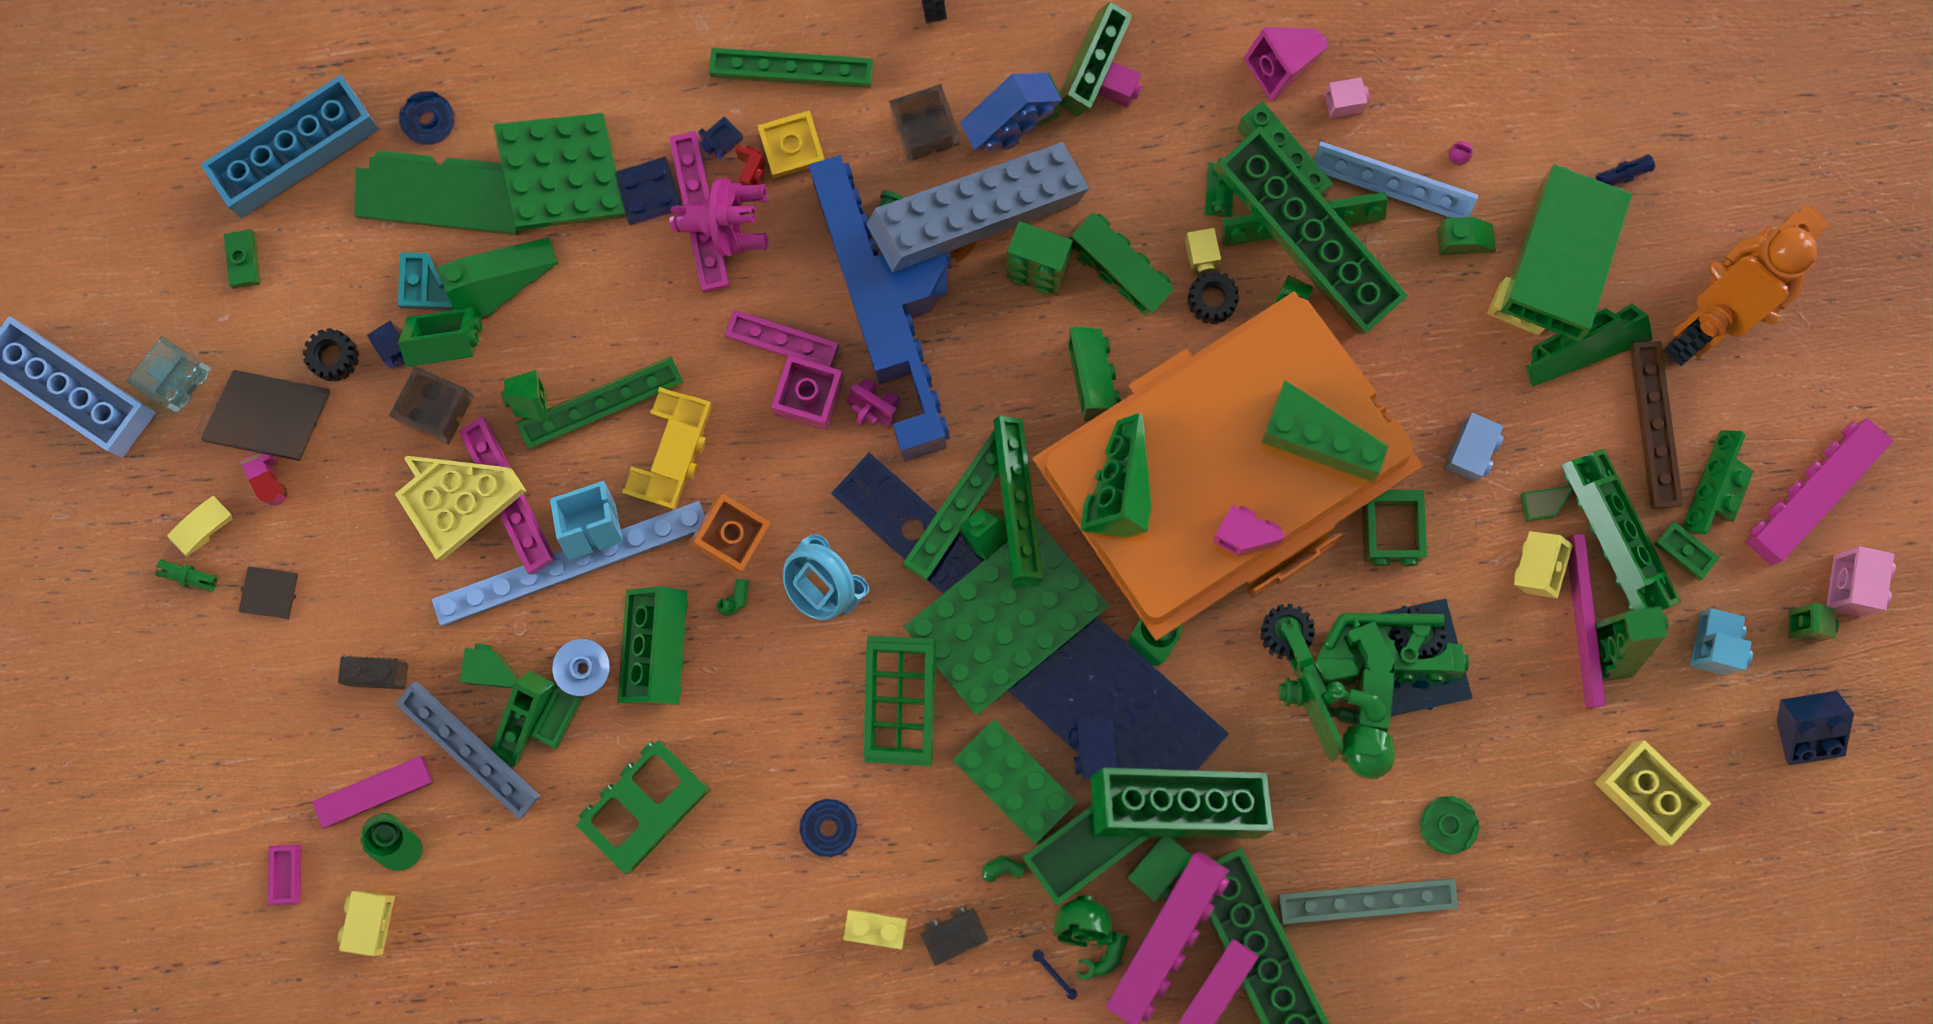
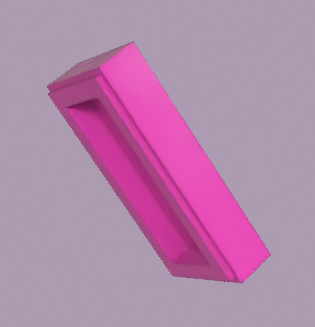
(284, 875)

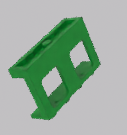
(654, 819)

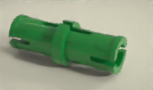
(186, 575)

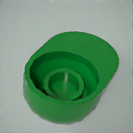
(1153, 651)
(390, 842)

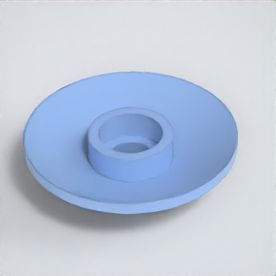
(567, 663)

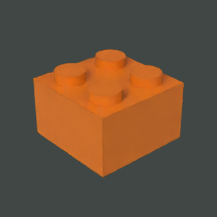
(729, 533)

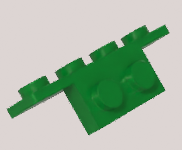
(1720, 486)

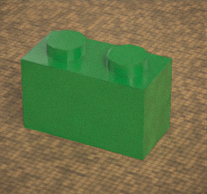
(1159, 868)

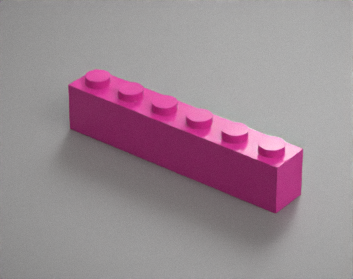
(1818, 491)
(1167, 939)

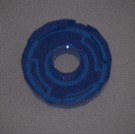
(437, 128)
(811, 828)

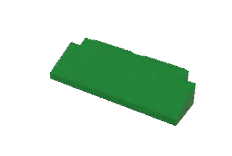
(425, 193)

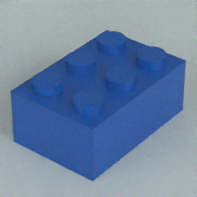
(1011, 111)

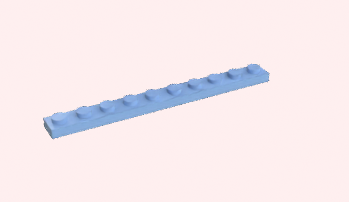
(519, 584)

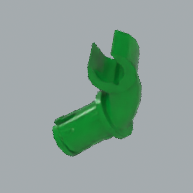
(1109, 961)

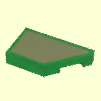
(1544, 503)

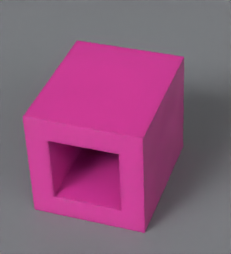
(1121, 84)

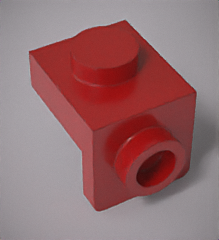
(753, 170)

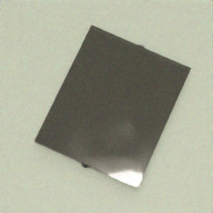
(266, 415)

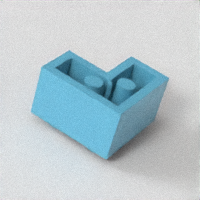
(1721, 643)

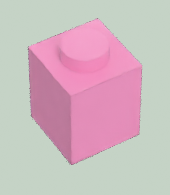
(1346, 97)

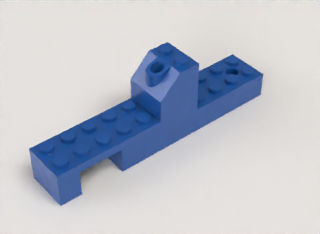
(885, 303)

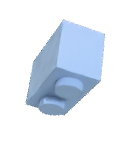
(1474, 447)

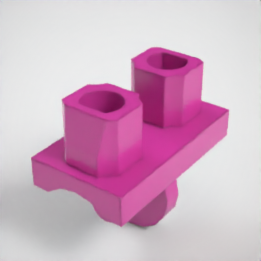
(871, 407)

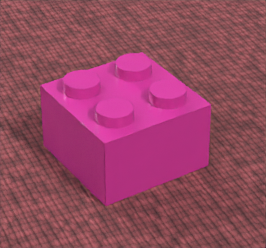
(807, 392)

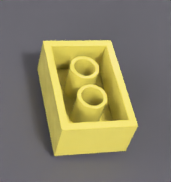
(1652, 793)

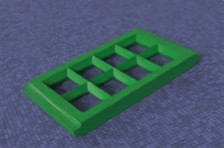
(902, 646)

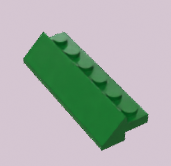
(1620, 532)

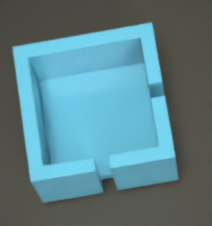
(586, 520)

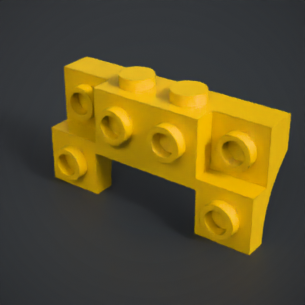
(676, 452)

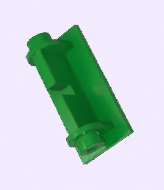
(1218, 194)

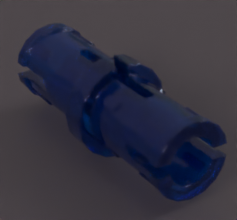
(1627, 171)

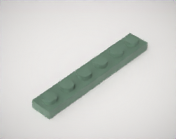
(1368, 901)

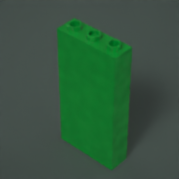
(1566, 253)

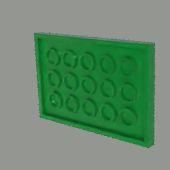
(1002, 628)

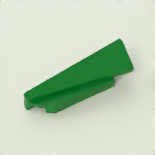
(1608, 336)

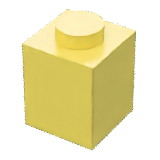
(1202, 250)

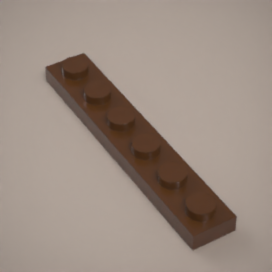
(1656, 425)

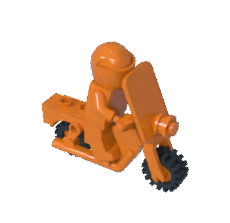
(1751, 284)

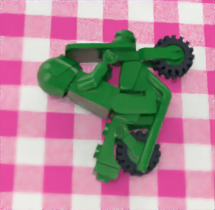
(1353, 647)

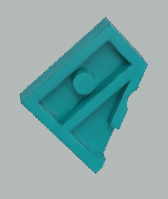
(420, 284)

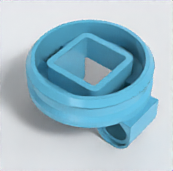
(845, 589)

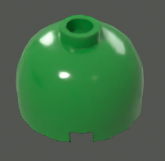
(1083, 922)

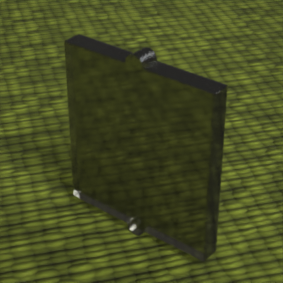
(268, 592)

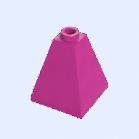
(1283, 56)

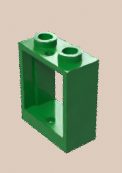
(440, 336)
(1406, 557)

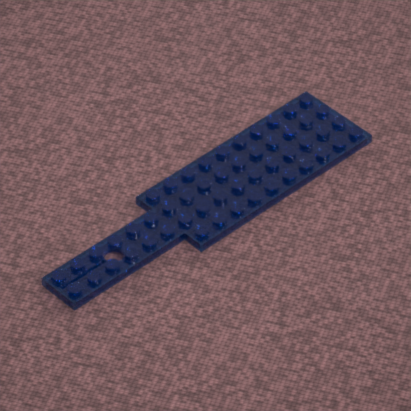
(1081, 680)

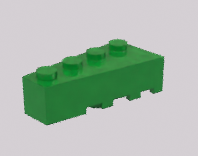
(1119, 263)
(1322, 435)
(1629, 641)

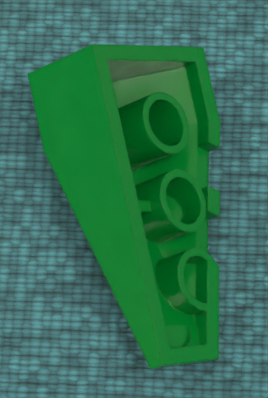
(495, 275)
(1122, 494)

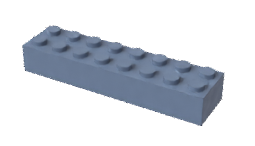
(976, 206)

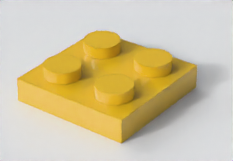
(791, 144)

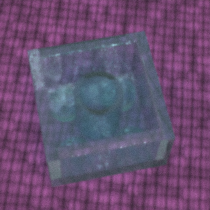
(169, 374)

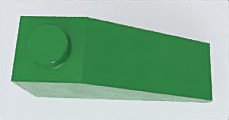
(520, 716)

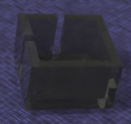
(924, 122)
(429, 406)

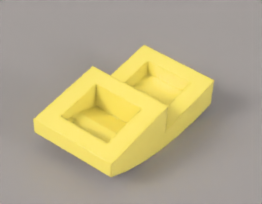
(199, 525)

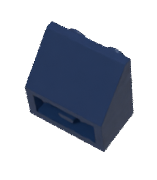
(1814, 727)

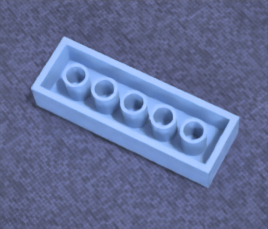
(70, 389)

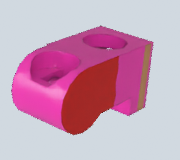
(263, 479)

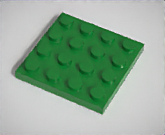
(558, 171)

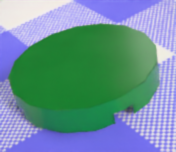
(1449, 825)

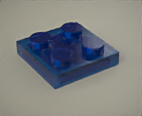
(647, 190)

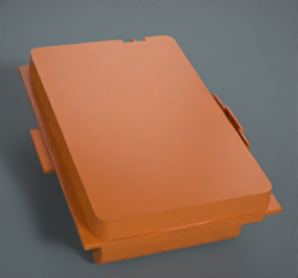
(1208, 454)

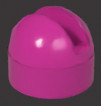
(1459, 156)

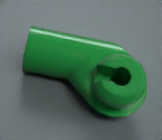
(736, 601)
(1001, 865)

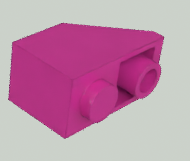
(1246, 534)

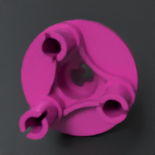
(722, 217)

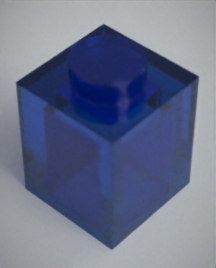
(386, 344)

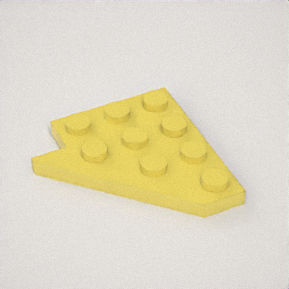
(455, 500)

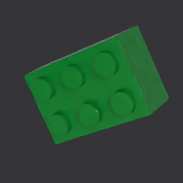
(1038, 259)

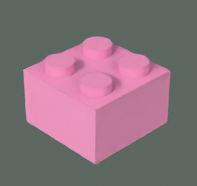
(1861, 581)

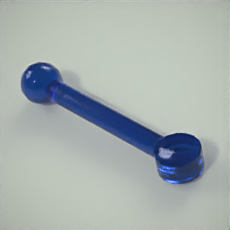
(1038, 956)

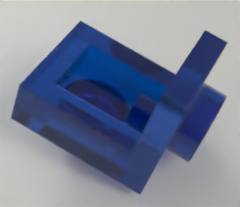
(720, 138)

